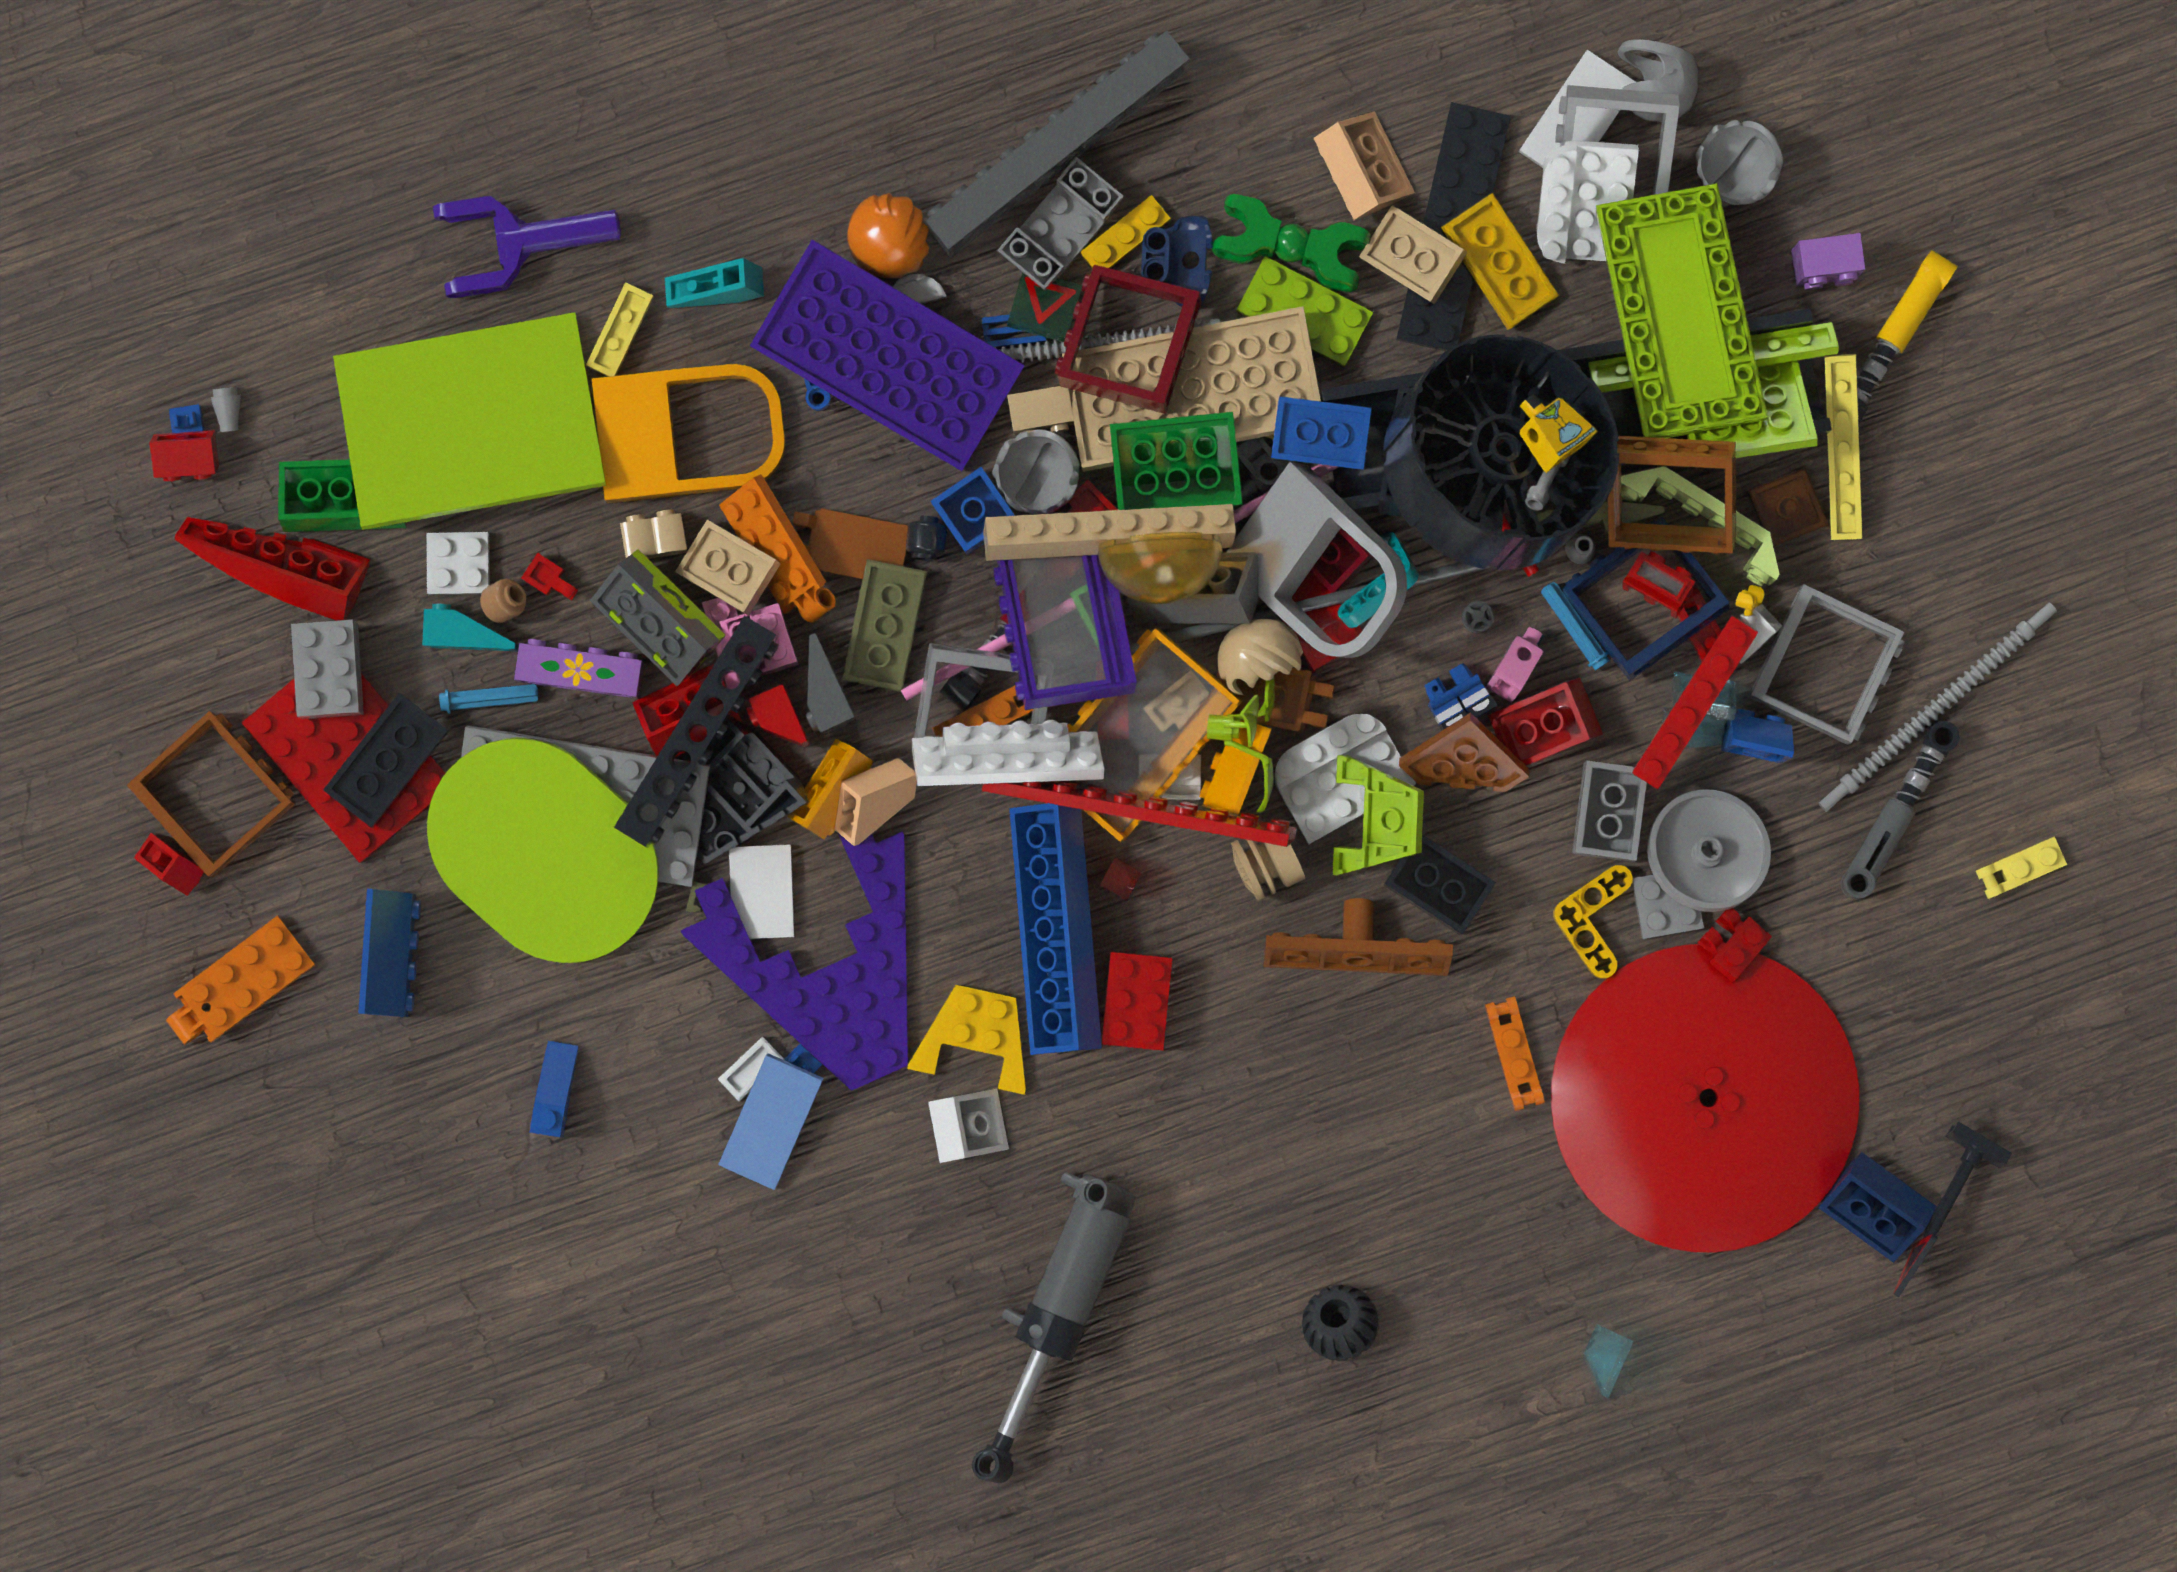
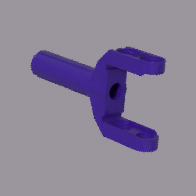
(520, 239)

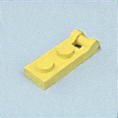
(2022, 867)

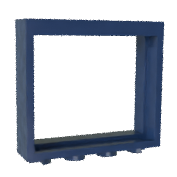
(1669, 641)

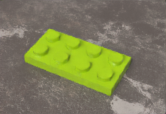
(1331, 319)

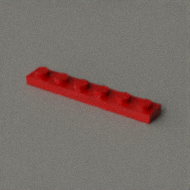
(1695, 702)

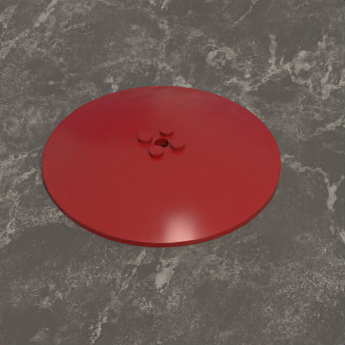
(1634, 1113)

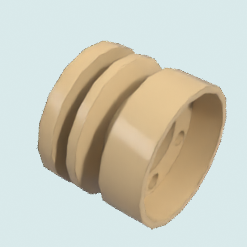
(1265, 863)

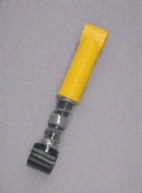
(1903, 322)

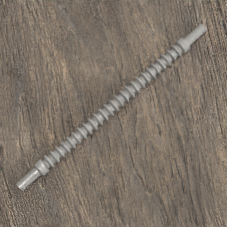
(1058, 347)
(2023, 632)

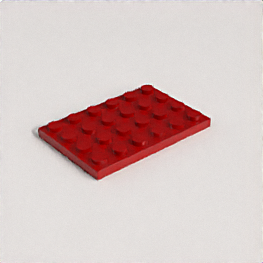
(317, 748)

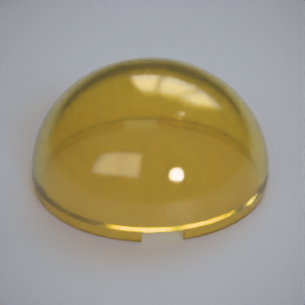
(1161, 565)

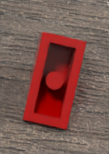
(169, 864)

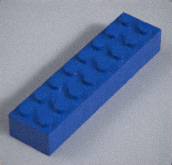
(1055, 928)

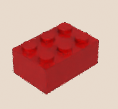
(1137, 1001)

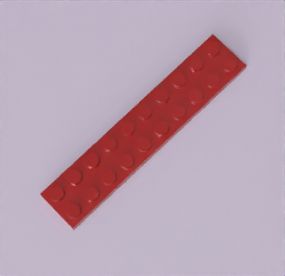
(1152, 810)

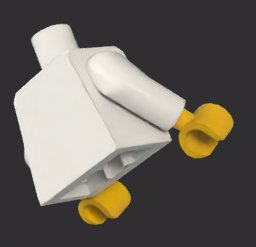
(1757, 617)

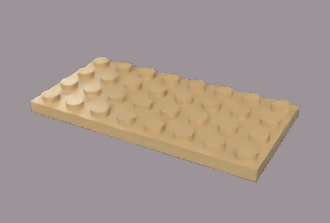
(1225, 369)

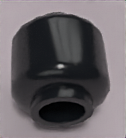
(926, 539)

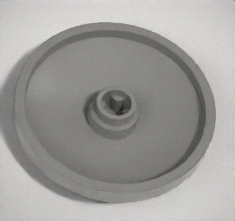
(1709, 850)

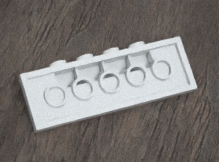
(1007, 754)

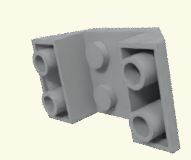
(1061, 224)

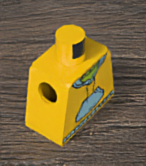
(1554, 431)

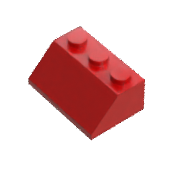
(665, 707)

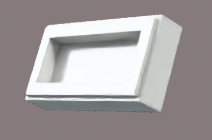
(743, 1072)

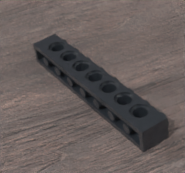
(747, 634)

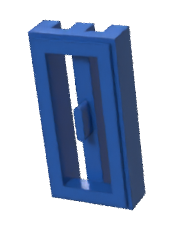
(986, 321)

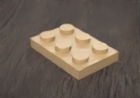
(1413, 254)
(727, 567)

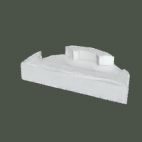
(920, 288)

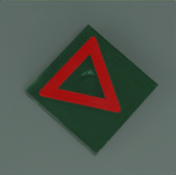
(1044, 311)

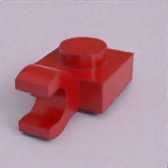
(546, 576)

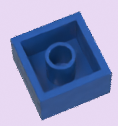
(967, 505)

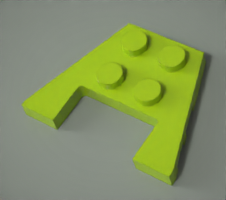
(1390, 817)

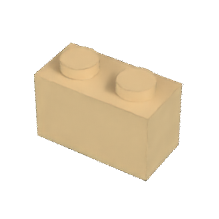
(1041, 410)

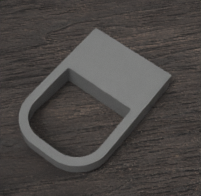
(1289, 537)

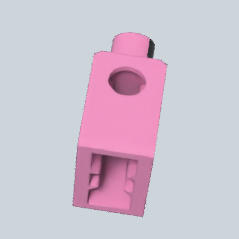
(1514, 672)

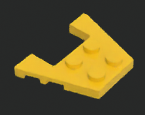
(978, 1023)

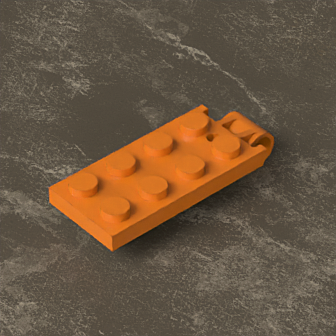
(764, 525)
(239, 983)

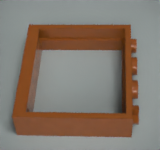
(1674, 453)
(171, 823)

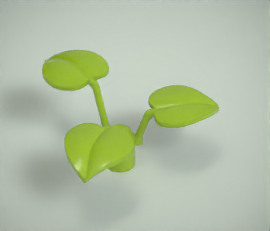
(1228, 727)

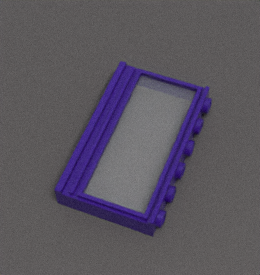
(1064, 630)

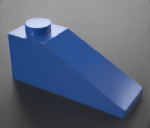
(554, 1089)

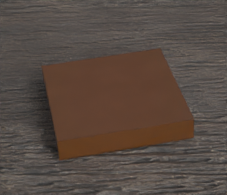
(1788, 507)

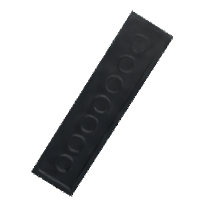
(1461, 179)

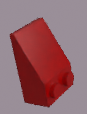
(1326, 619)
(1547, 722)

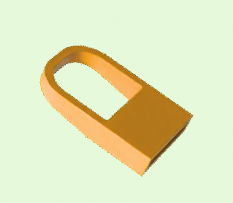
(639, 433)

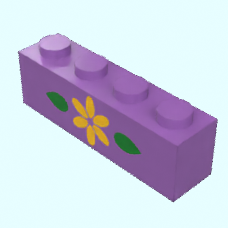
(579, 670)

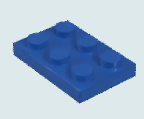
(1321, 433)

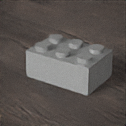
(327, 669)
(1609, 812)

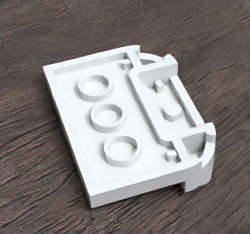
(1572, 185)
(1309, 773)

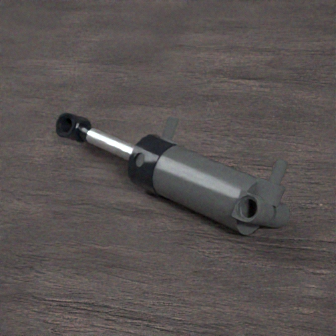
(1061, 1302)

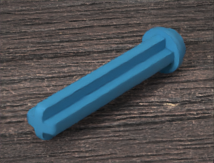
(1575, 626)
(488, 697)

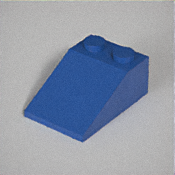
(1758, 737)

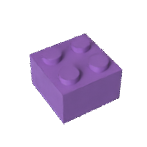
(1828, 260)

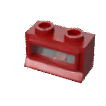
(1660, 582)

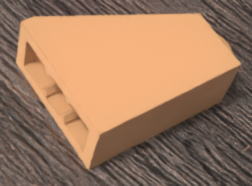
(873, 799)

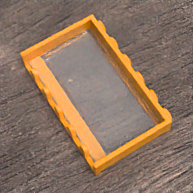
(1156, 730)

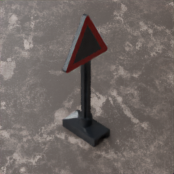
(1976, 1148)

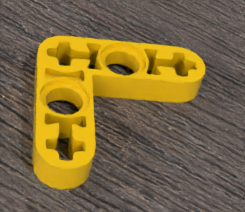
(1584, 910)

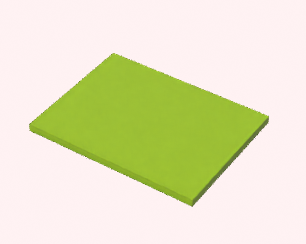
(469, 421)

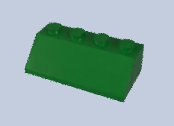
(318, 497)

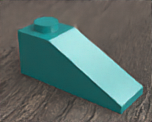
(715, 285)
(453, 630)

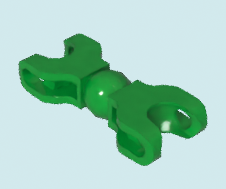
(1291, 242)

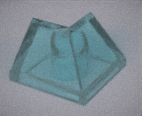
(1605, 1358)

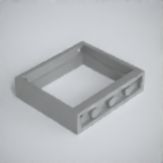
(1626, 100)
(960, 656)
(1878, 676)

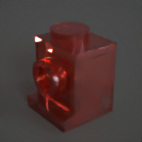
(1120, 879)

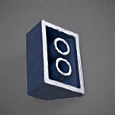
(1877, 1207)

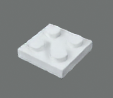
(457, 563)

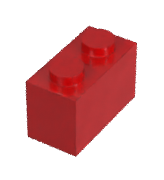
(184, 455)

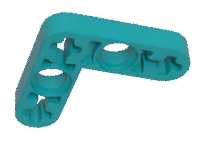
(1368, 599)

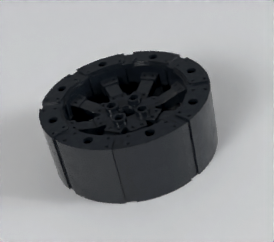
(1497, 367)

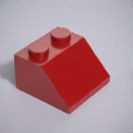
(777, 715)

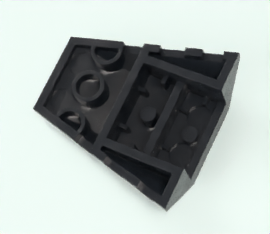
(745, 790)

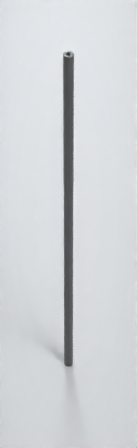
(1310, 604)

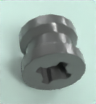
(1480, 613)

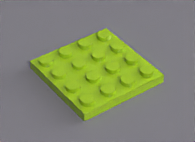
(1788, 420)

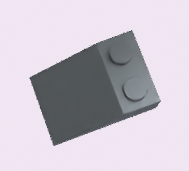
(825, 696)

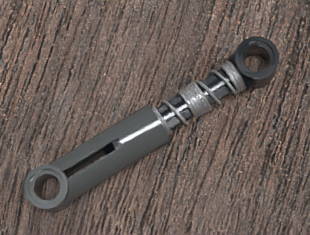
(1898, 813)

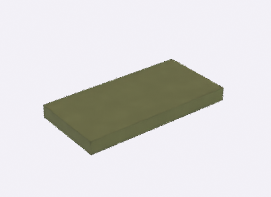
(884, 625)

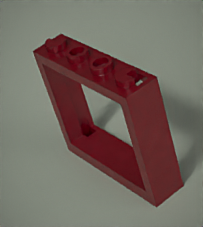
(1154, 401)

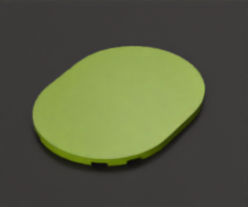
(537, 852)

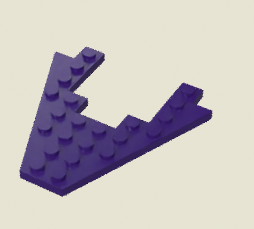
(846, 1012)

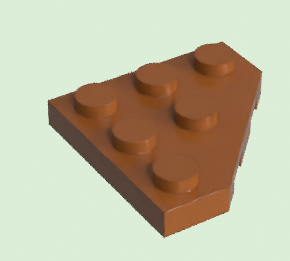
(1466, 758)

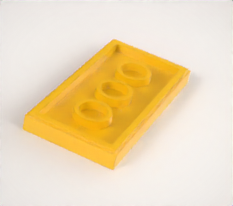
(1500, 261)

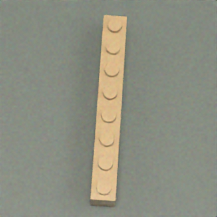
(1083, 531)

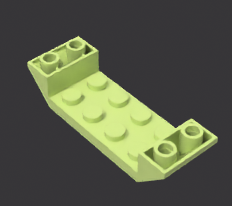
(1762, 564)

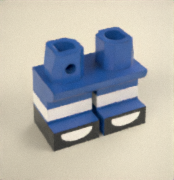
(1469, 692)

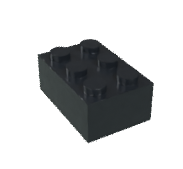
(1440, 885)

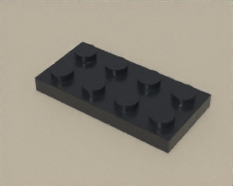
(386, 760)

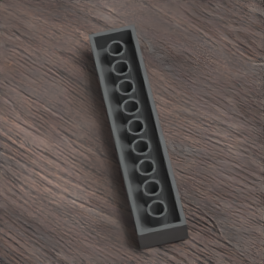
(1058, 143)

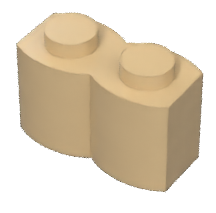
(654, 536)

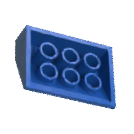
(388, 953)

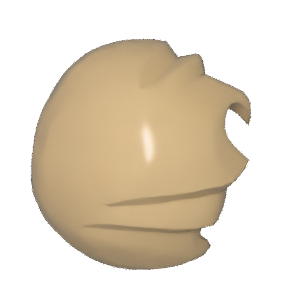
(1257, 652)

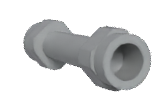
(1538, 495)

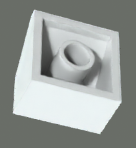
(968, 1125)

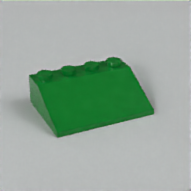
(1176, 462)

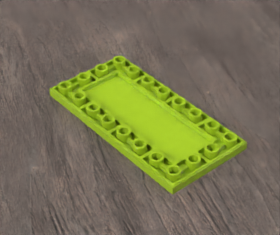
(1681, 312)

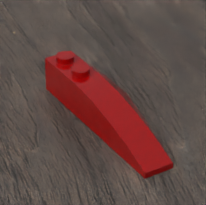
(292, 571)

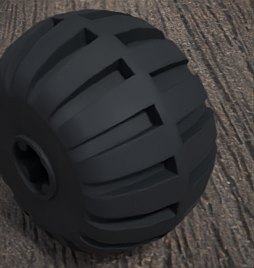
(1323, 1318)

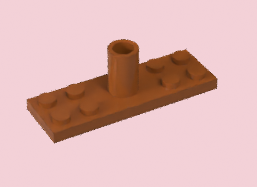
(1357, 949)

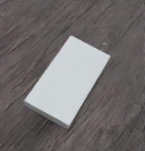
(1589, 122)

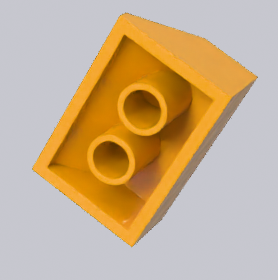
(1233, 773)
(824, 788)

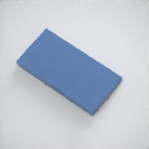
(770, 1121)

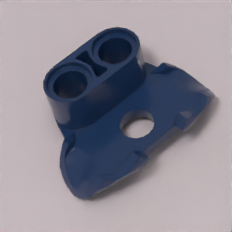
(1186, 236)

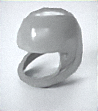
(1673, 75)

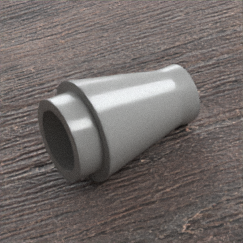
(227, 406)
(1575, 554)

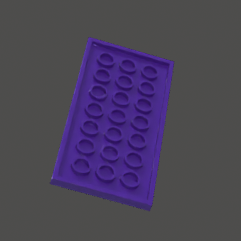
(887, 355)

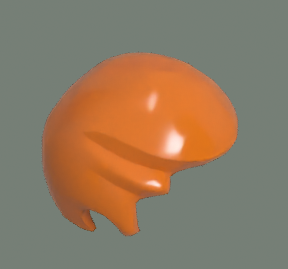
(888, 236)

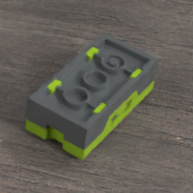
(657, 617)

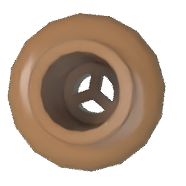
(503, 600)

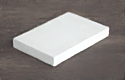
(763, 889)

